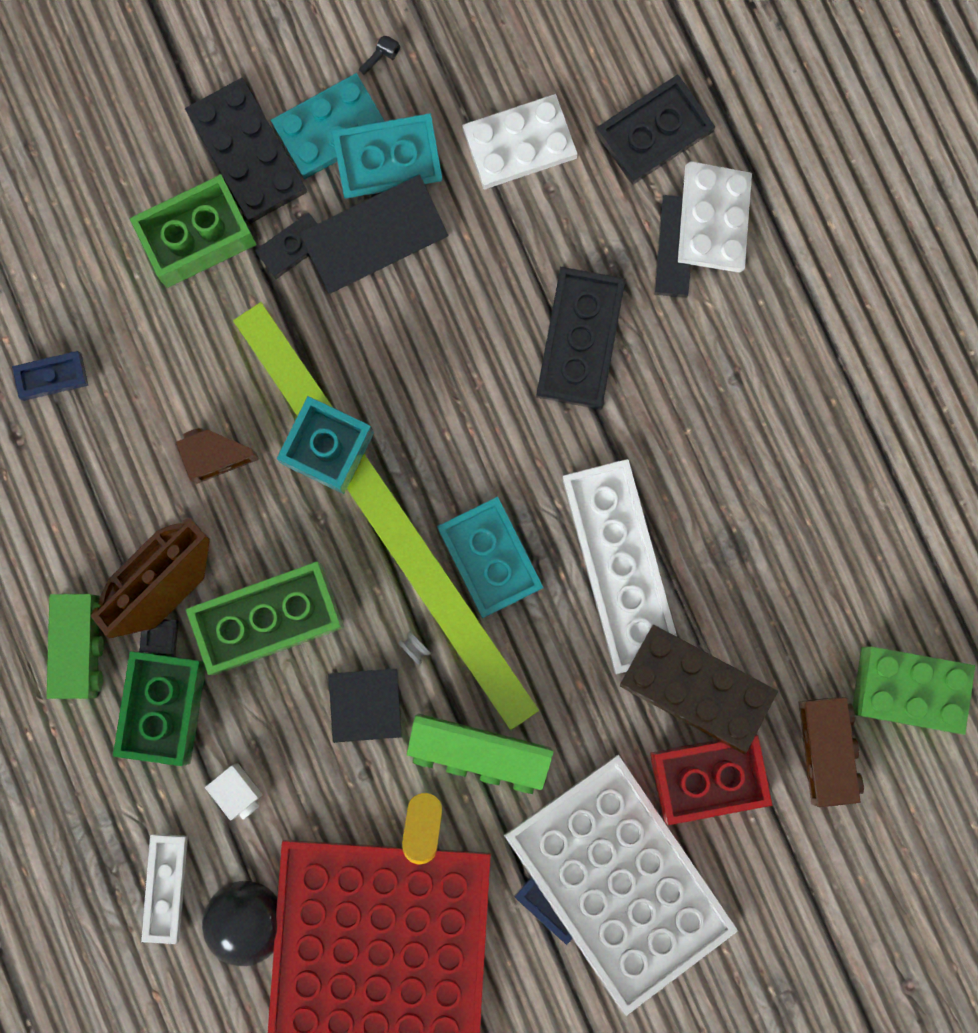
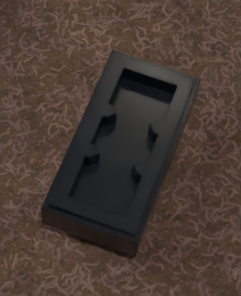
(286, 248)

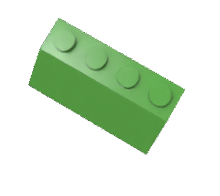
(479, 752)

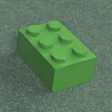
(192, 231)
(913, 690)

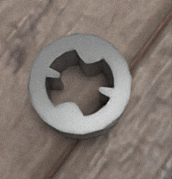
(414, 648)

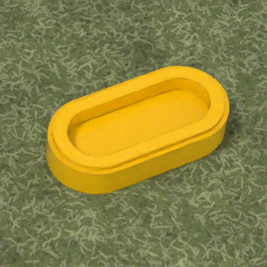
(422, 828)

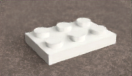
(519, 141)
(714, 217)

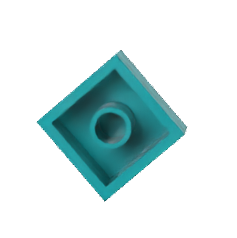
(325, 444)

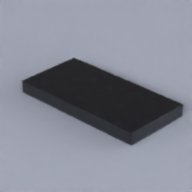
(374, 234)
(580, 338)

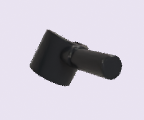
(385, 46)

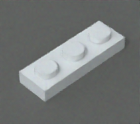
(164, 888)

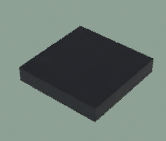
(365, 705)

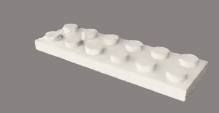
(618, 558)

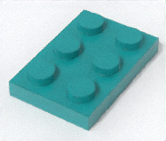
(309, 126)
(386, 155)
(490, 557)

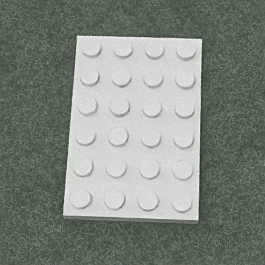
(621, 884)

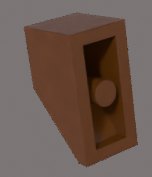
(211, 454)

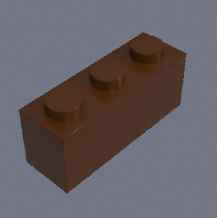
(830, 751)

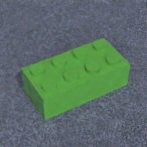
(265, 618)

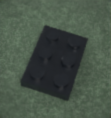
(655, 129)

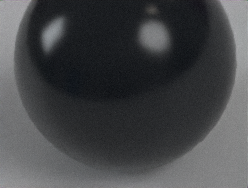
(241, 923)

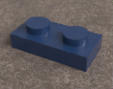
(50, 375)

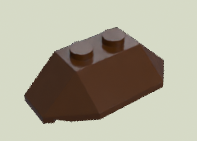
(153, 580)

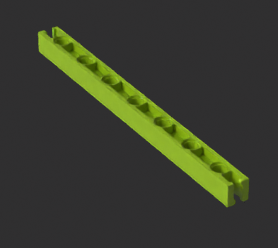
(397, 532)

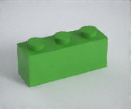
(73, 647)

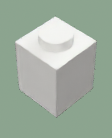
(235, 792)

